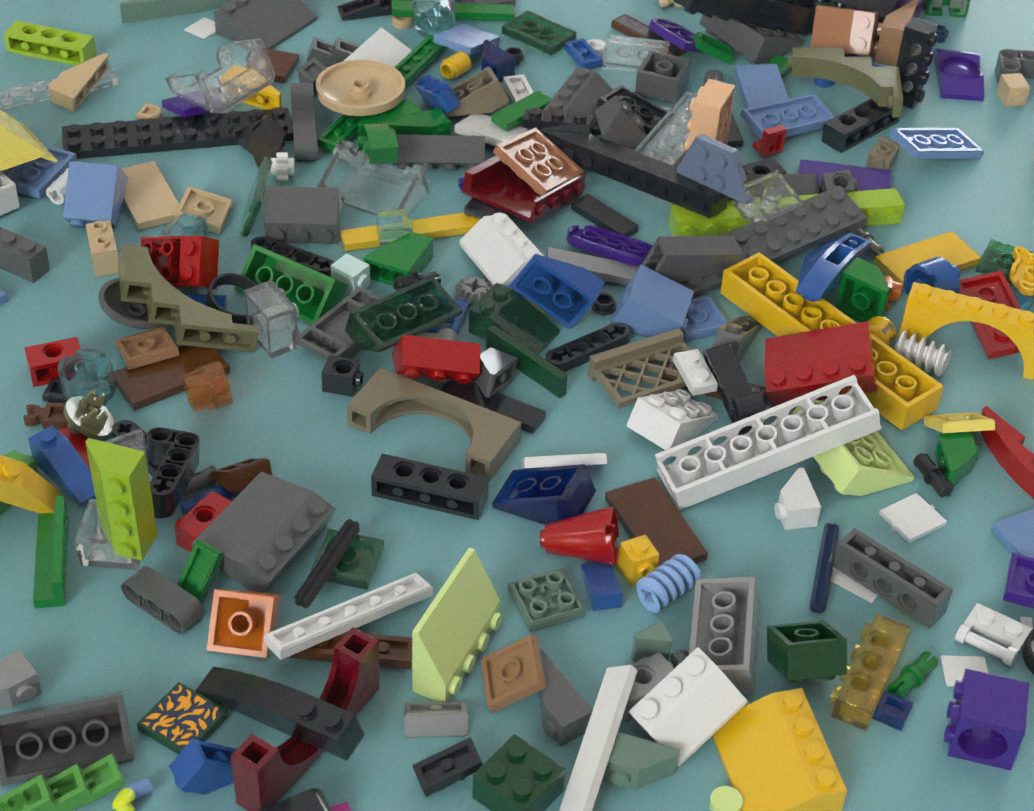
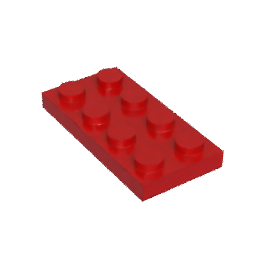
(995, 289)

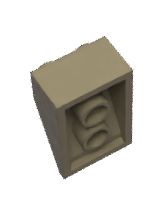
(479, 94)

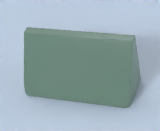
(651, 641)

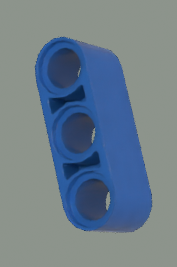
(437, 93)

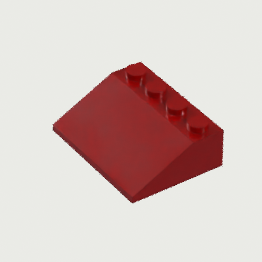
(816, 359)

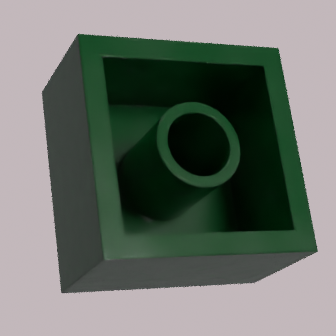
(807, 651)
(518, 779)

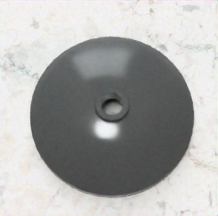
(125, 313)

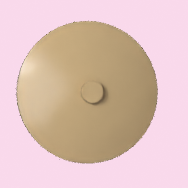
(360, 87)

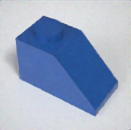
(203, 767)

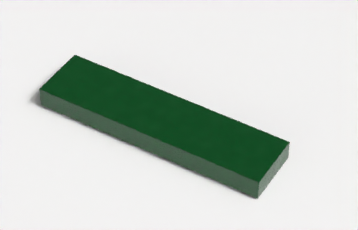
(528, 361)

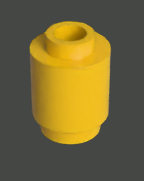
(455, 65)

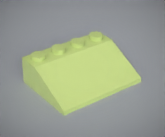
(862, 465)
(454, 630)

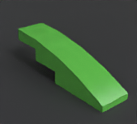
(67, 789)

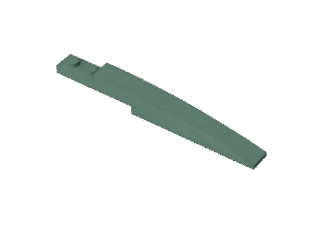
(155, 9)

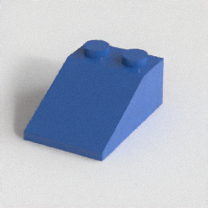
(558, 288)

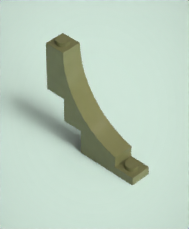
(830, 63)
(193, 321)

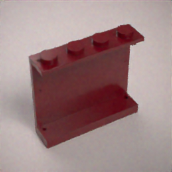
(502, 188)

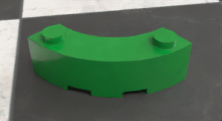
(379, 143)

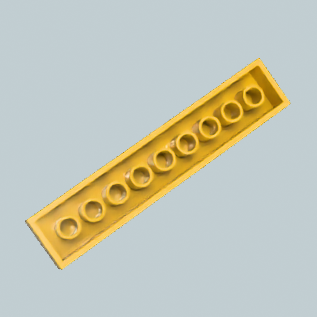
(771, 298)

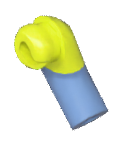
(130, 793)

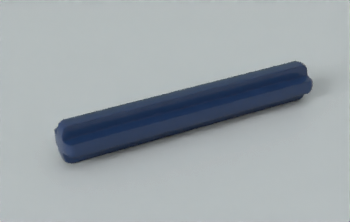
(824, 568)

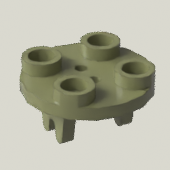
(89, 416)

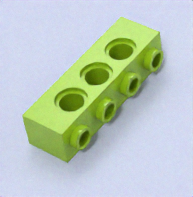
(49, 43)

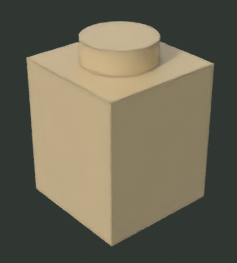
(1013, 89)

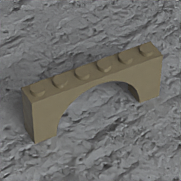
(393, 396)

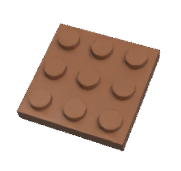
(537, 161)

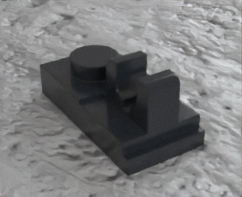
(447, 766)

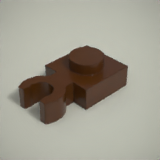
(48, 416)

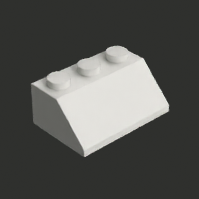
(688, 705)

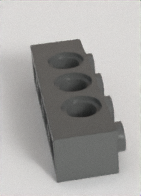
(892, 577)

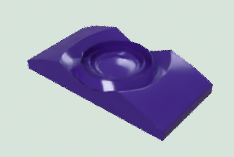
(959, 74)

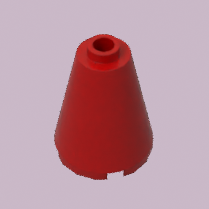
(584, 536)

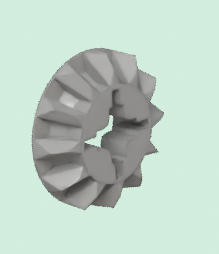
(464, 289)

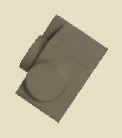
(883, 154)

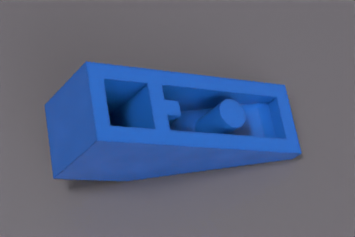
(62, 464)

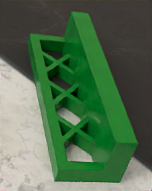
(51, 557)

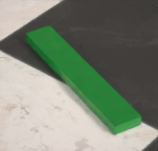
(469, 11)

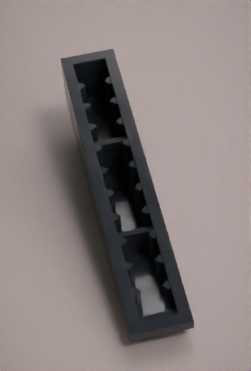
(285, 710)

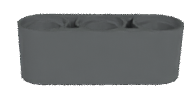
(162, 599)

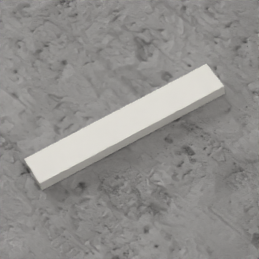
(346, 615)
(599, 739)

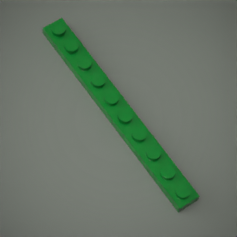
(410, 67)

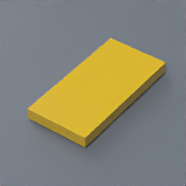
(945, 245)

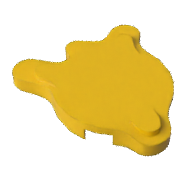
(1022, 271)

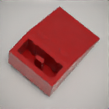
(185, 260)

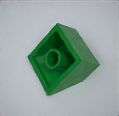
(862, 291)

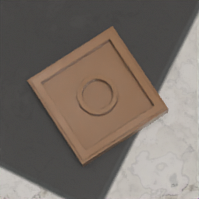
(146, 347)
(513, 673)

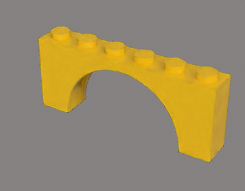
(934, 307)

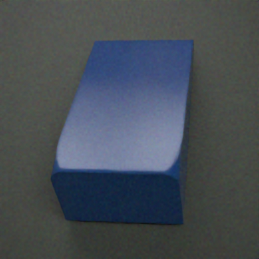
(602, 586)

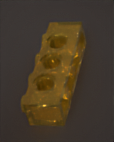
(869, 672)

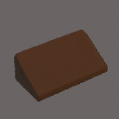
(239, 475)

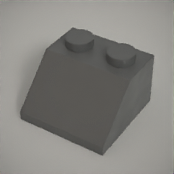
(620, 124)

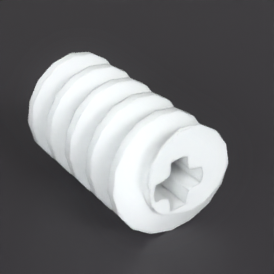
(922, 354)

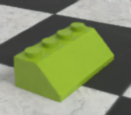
(123, 497)

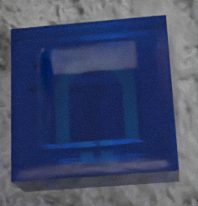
(893, 710)

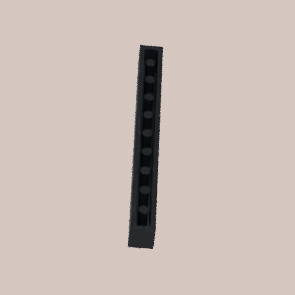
(637, 171)

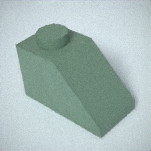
(639, 762)

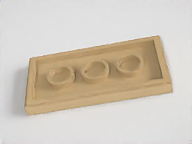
(148, 196)

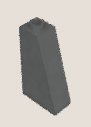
(692, 256)

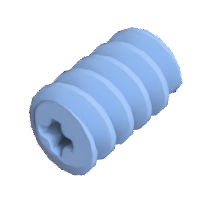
(667, 582)

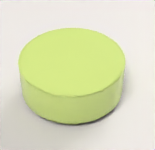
(726, 799)

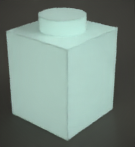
(352, 272)

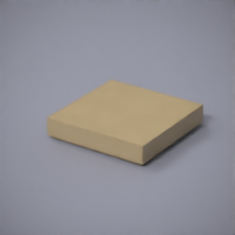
(205, 205)

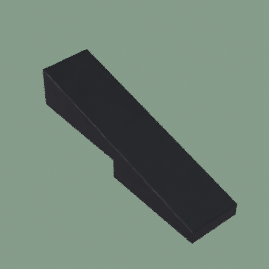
(364, 9)

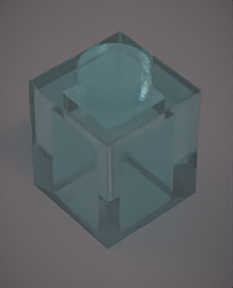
(392, 225)

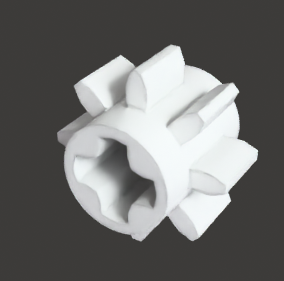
(283, 166)

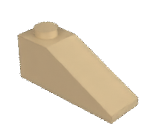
(77, 82)

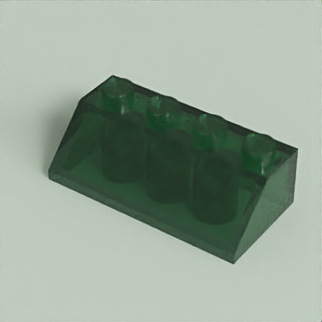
(401, 313)

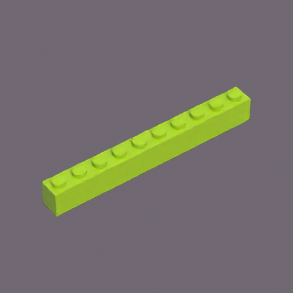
(879, 206)

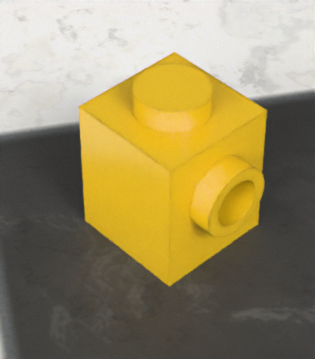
(637, 558)

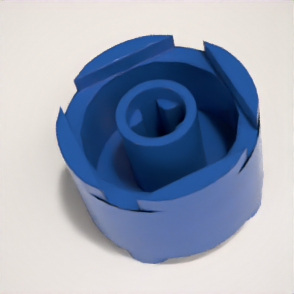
(934, 272)

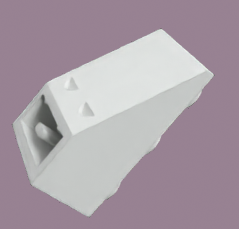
(670, 418)

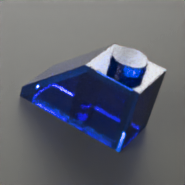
(498, 60)

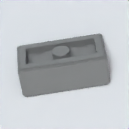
(435, 719)

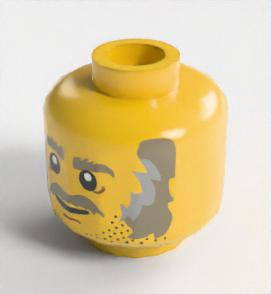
(883, 329)

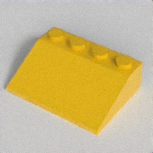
(780, 756)

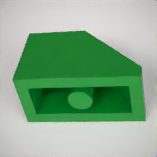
(956, 455)

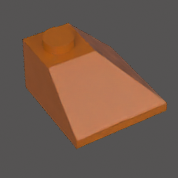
(241, 621)

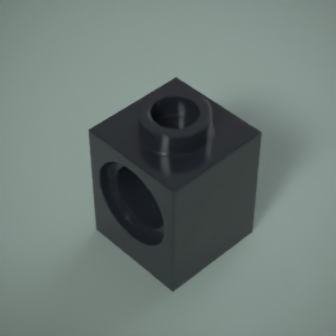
(341, 376)

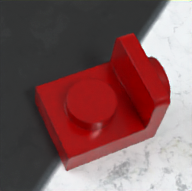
(772, 141)

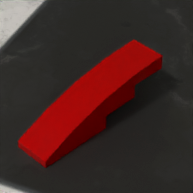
(1008, 449)

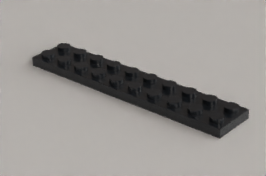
(166, 133)

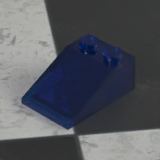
(546, 493)

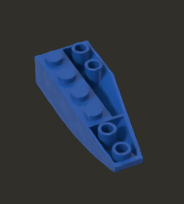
(825, 264)

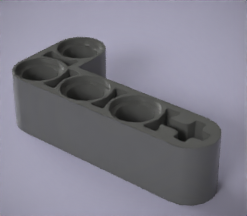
(1015, 61)
(304, 121)

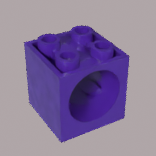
(987, 719)

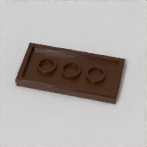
(163, 378)
(649, 511)

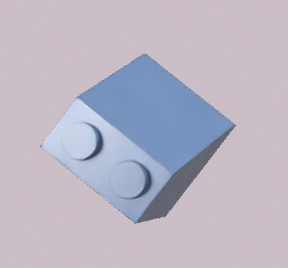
(94, 193)
(653, 304)

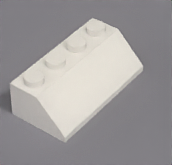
(498, 248)

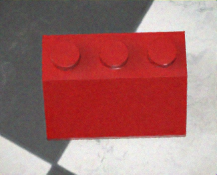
(437, 359)

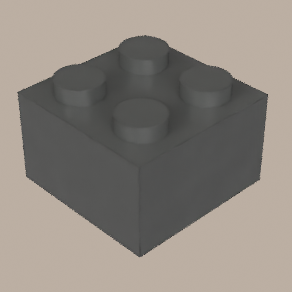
(662, 76)

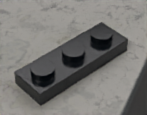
(558, 120)

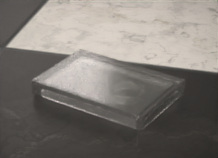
(629, 52)

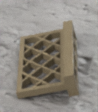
(638, 355)

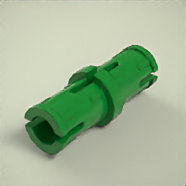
(913, 675)

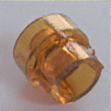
(207, 387)

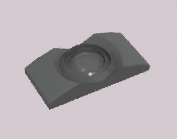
(328, 333)

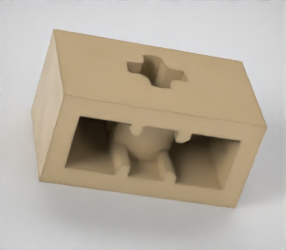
(102, 248)

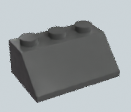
(302, 214)

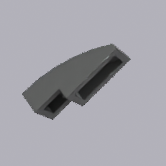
(329, 53)

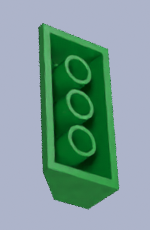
(307, 288)

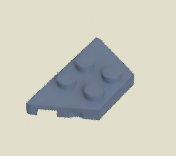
(715, 167)

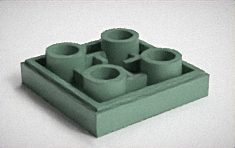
(546, 600)

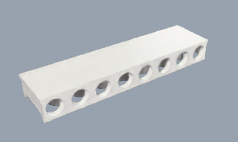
(767, 446)

